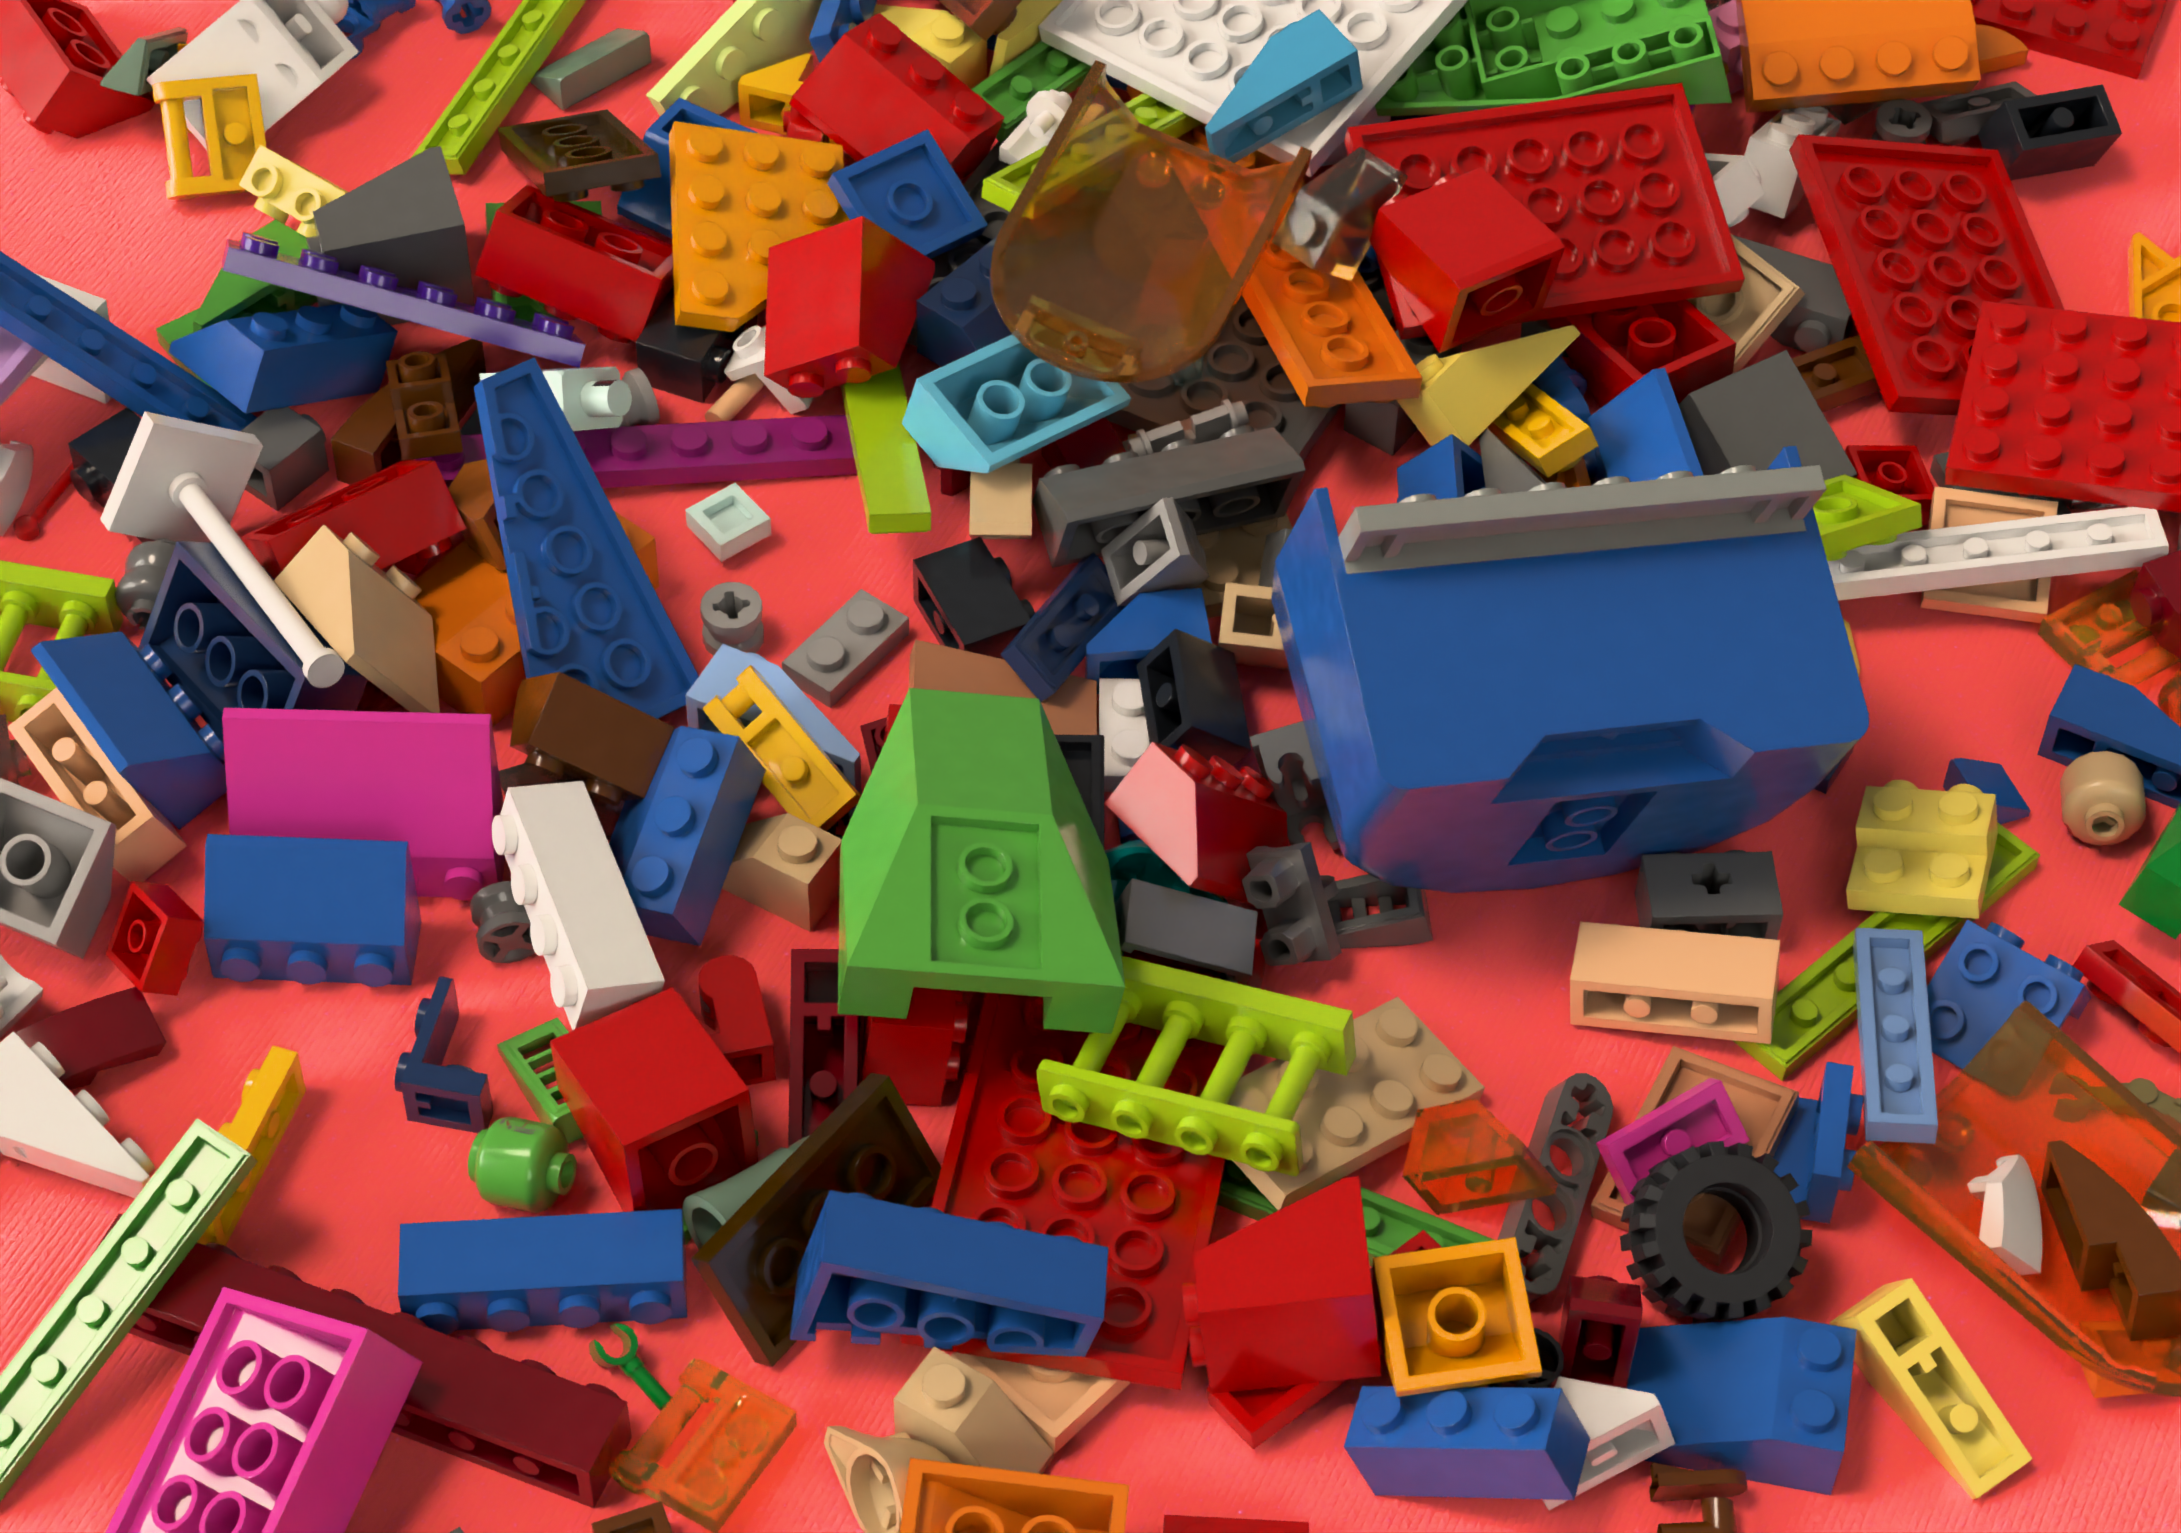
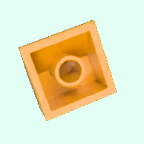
(1455, 1317)

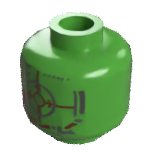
(521, 1164)

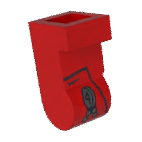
(736, 1011)

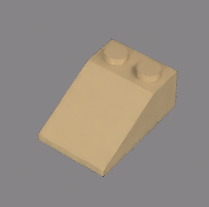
(366, 616)

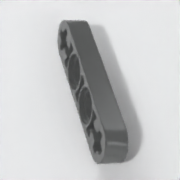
(1579, 1143)

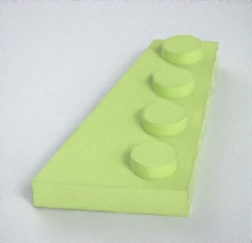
(740, 42)

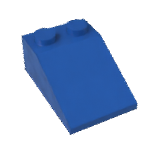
(1751, 1396)

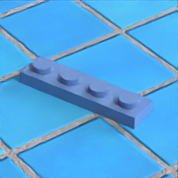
(1894, 1036)

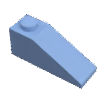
(720, 678)

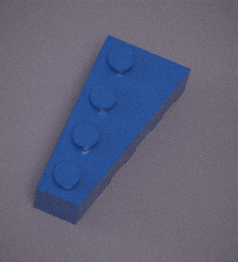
(946, 1279)

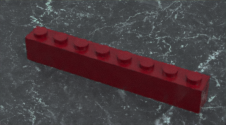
(464, 1396)

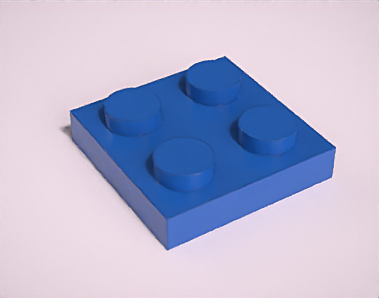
(911, 196)

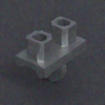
(1293, 903)

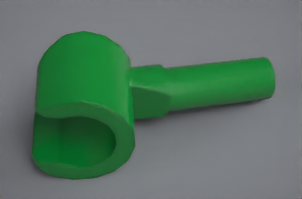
(630, 1364)

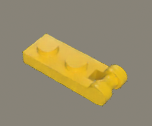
(794, 763)

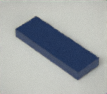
(1058, 632)

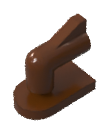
(1711, 1486)

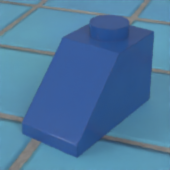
(1141, 628)

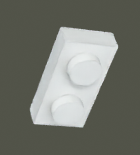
(1123, 727)

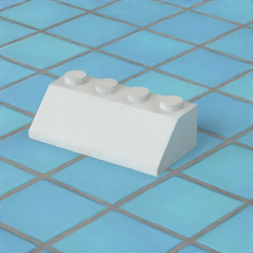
(575, 901)

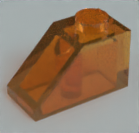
(1470, 1160)

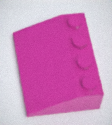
(372, 779)
(268, 1425)

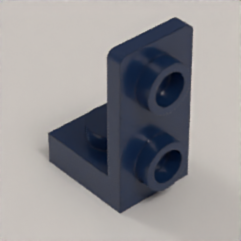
(436, 1093)

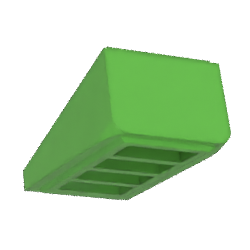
(533, 1085)

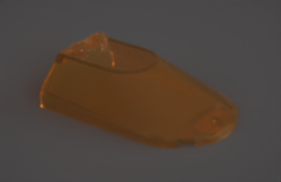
(1131, 243)
(2013, 1100)

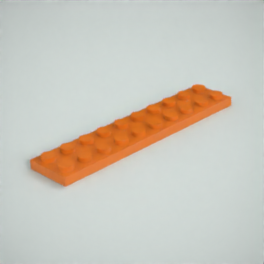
(1321, 325)

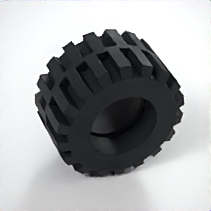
(1769, 1222)

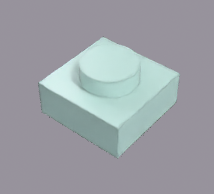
(728, 522)

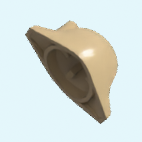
(875, 1473)

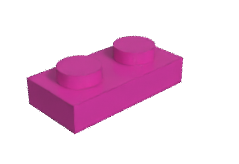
(1684, 1122)

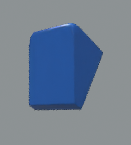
(1991, 780)

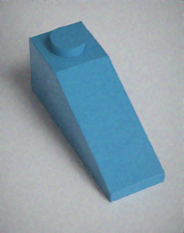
(1287, 84)

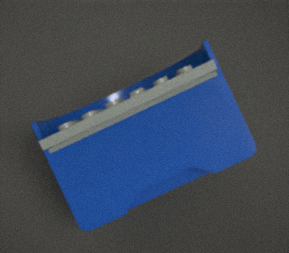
(1566, 671)

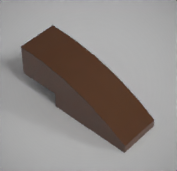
(370, 436)
(2113, 1243)

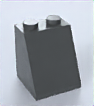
(402, 225)
(1756, 415)

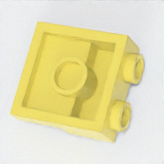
(287, 189)
(1923, 850)

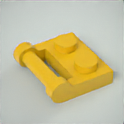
(231, 131)

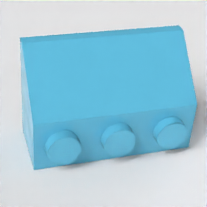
(1002, 407)

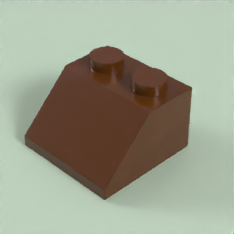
(587, 736)

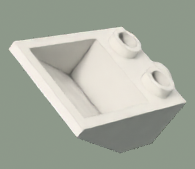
(282, 41)

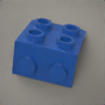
(1984, 983)
(1816, 1143)

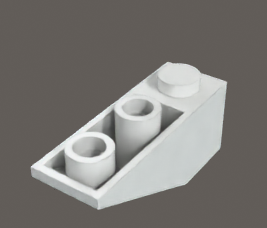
(1771, 156)
(59, 1130)

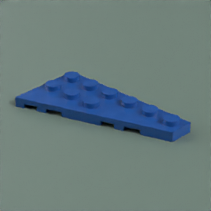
(568, 562)

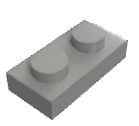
(846, 648)

